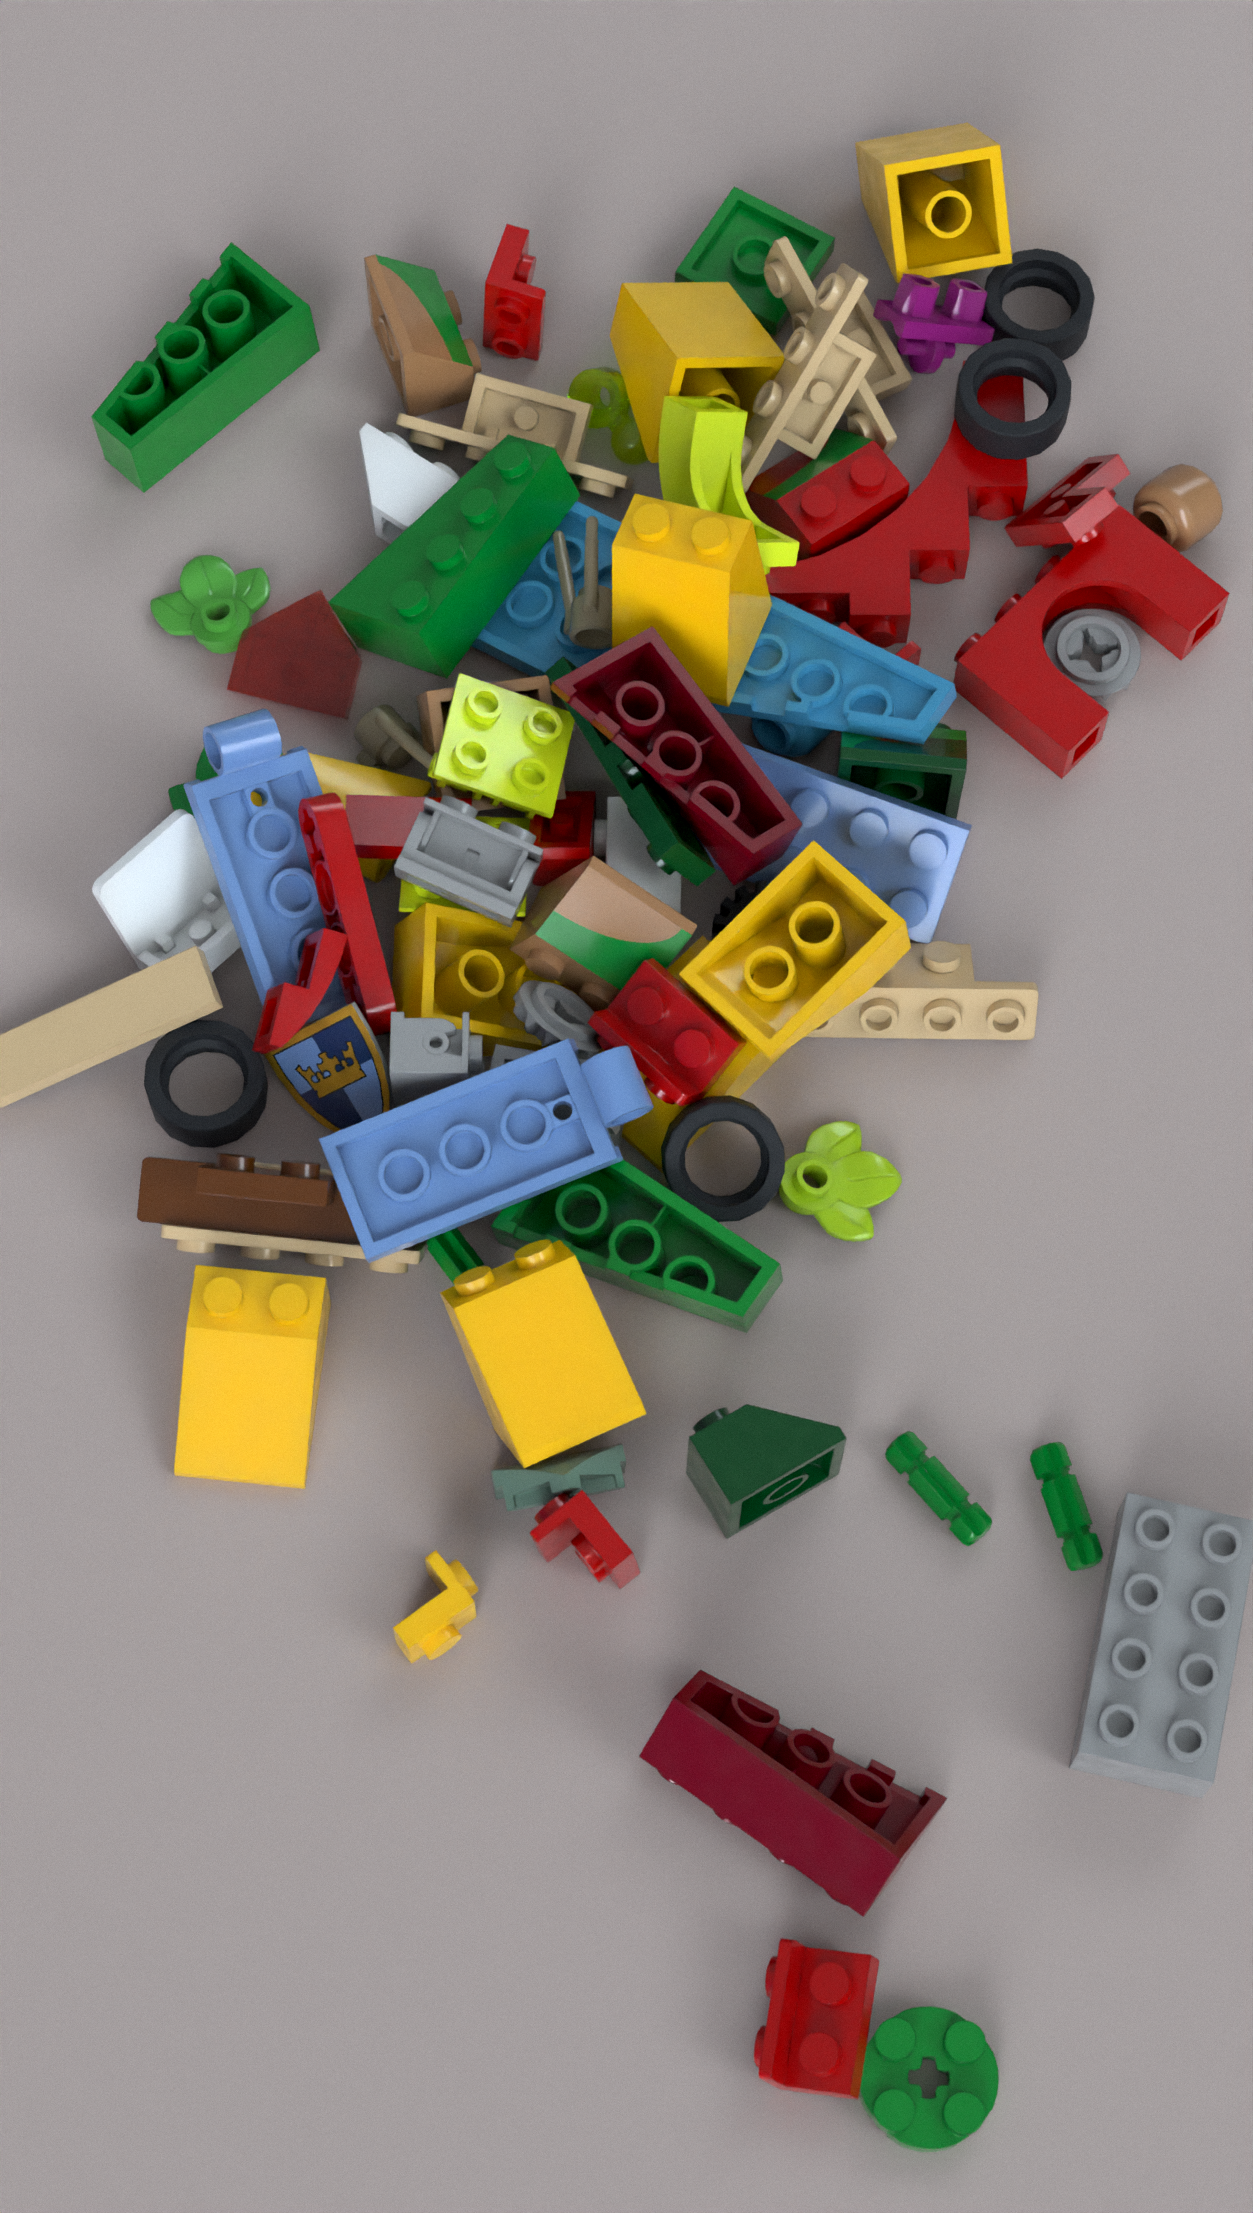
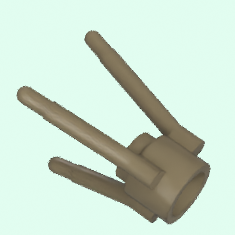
(590, 613)
(388, 740)

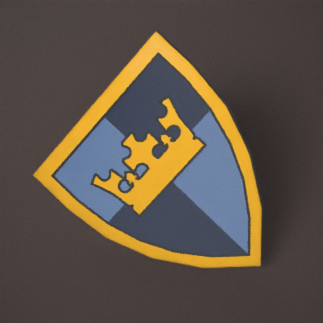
(335, 1069)

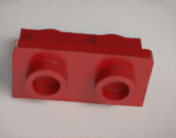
(511, 305)
(669, 1033)
(584, 1527)
(816, 2020)

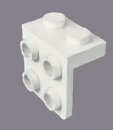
(168, 896)

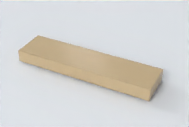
(106, 1024)

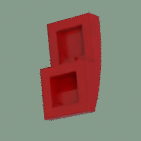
(290, 1005)

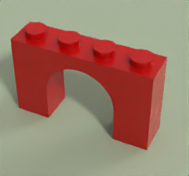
(1116, 571)

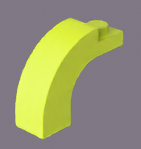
(702, 467)

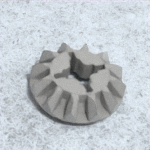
(1104, 634)
(556, 1015)

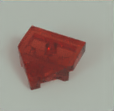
(299, 659)

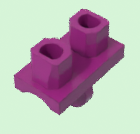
(931, 330)

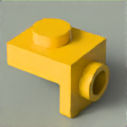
(436, 1624)

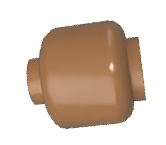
(1179, 506)

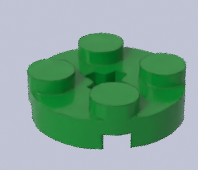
(957, 2050)

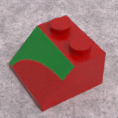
(829, 497)

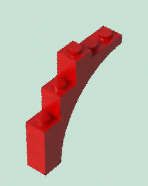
(922, 539)

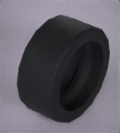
(1044, 270)
(1019, 359)
(191, 1040)
(720, 1109)

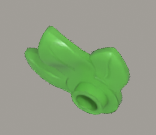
(212, 603)

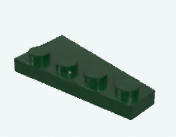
(670, 838)

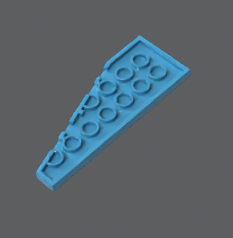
(796, 673)

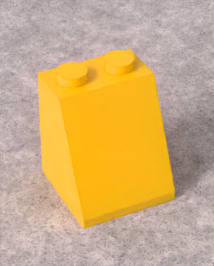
(936, 200)
(688, 344)
(694, 582)
(541, 1352)

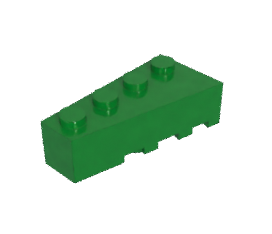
(206, 370)
(459, 559)
(649, 1243)

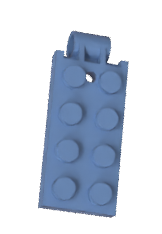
(885, 842)
(261, 849)
(482, 1144)

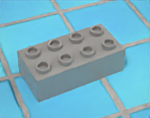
(1164, 1646)

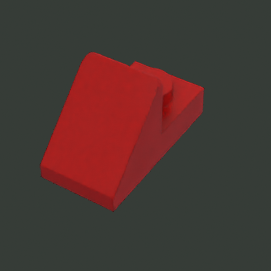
(566, 836)

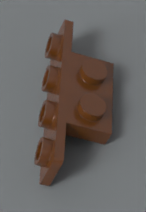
(244, 1198)

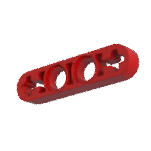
(347, 908)

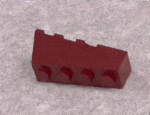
(672, 730)
(790, 1790)

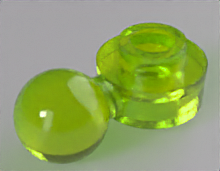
(625, 435)

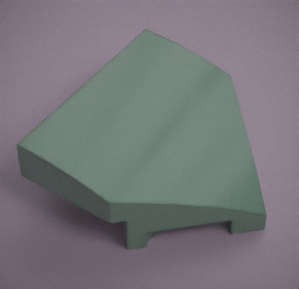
(589, 1470)

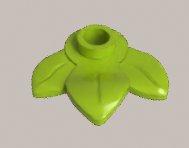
(847, 1181)

